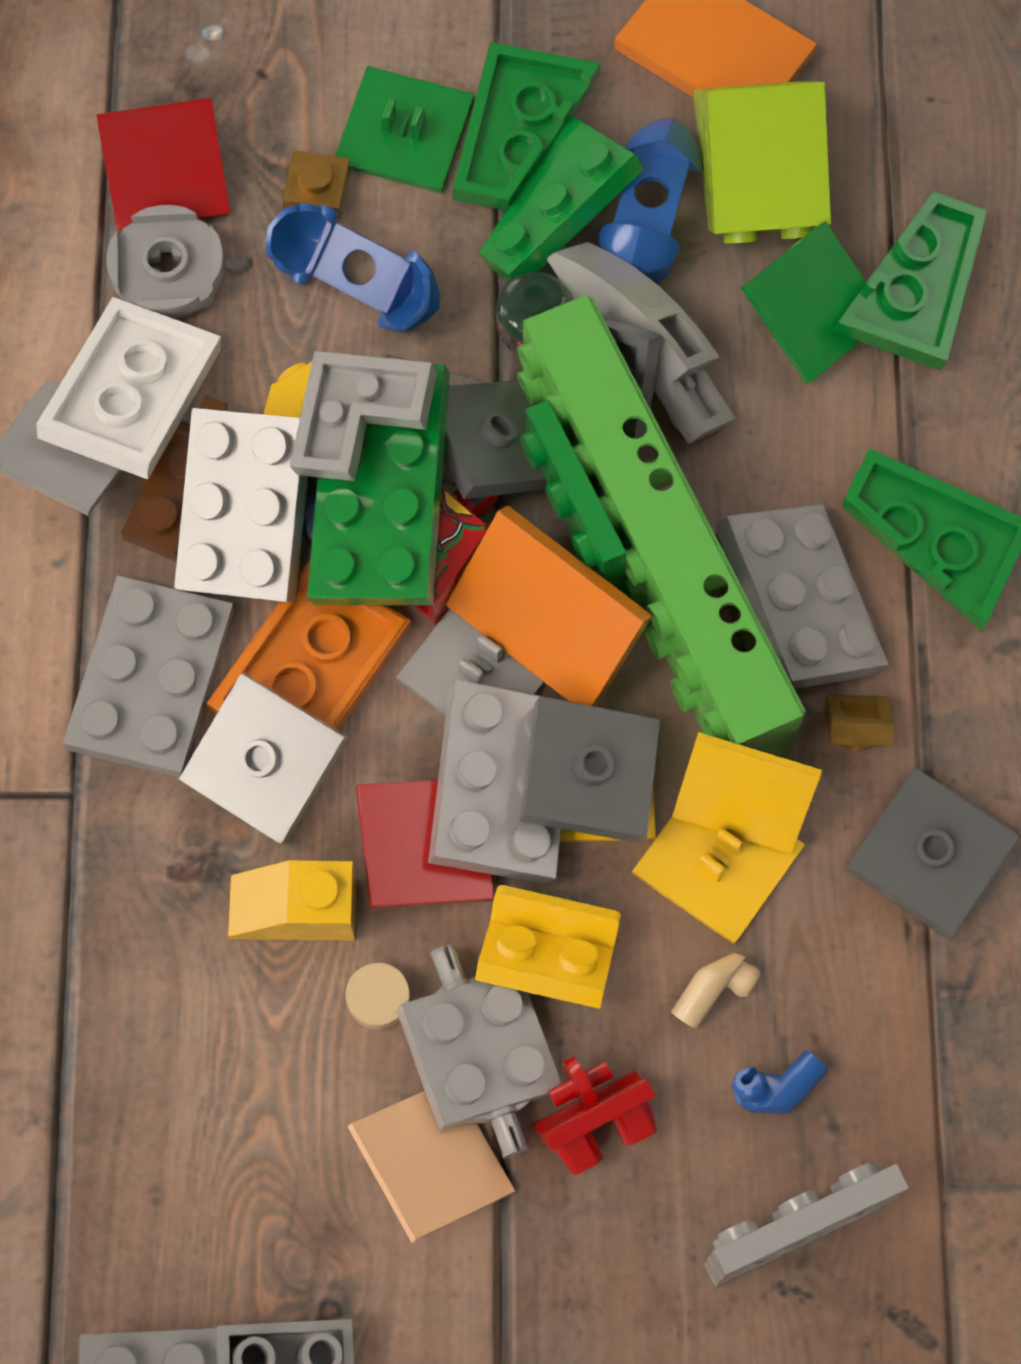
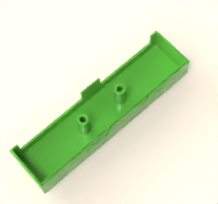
(666, 537)

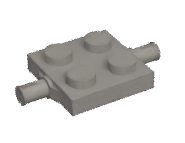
(478, 1052)

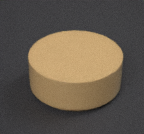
(376, 994)

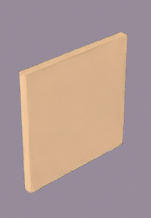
(426, 1172)

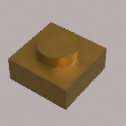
(316, 180)
(859, 721)

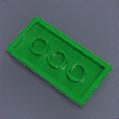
(381, 531)

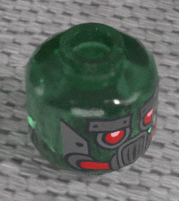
(524, 298)

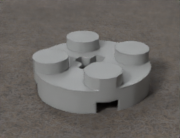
(192, 243)

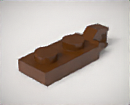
(158, 510)

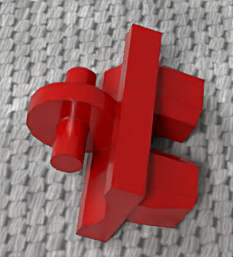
(619, 1101)

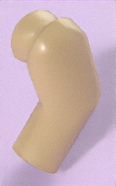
(710, 982)

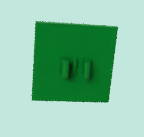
(404, 129)
(804, 298)

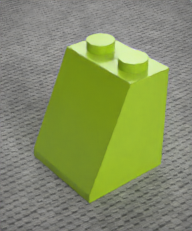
(764, 158)

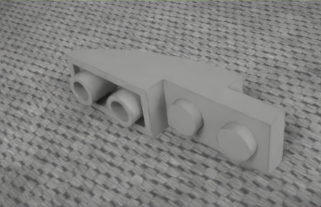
(684, 351)
(226, 1344)

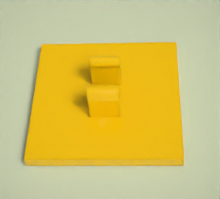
(746, 792)
(713, 874)

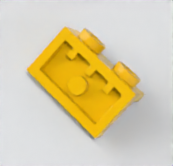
(548, 946)

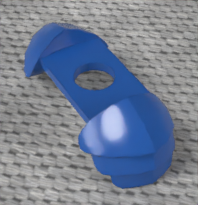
(643, 233)
(311, 242)

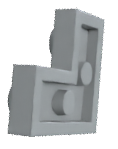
(345, 396)

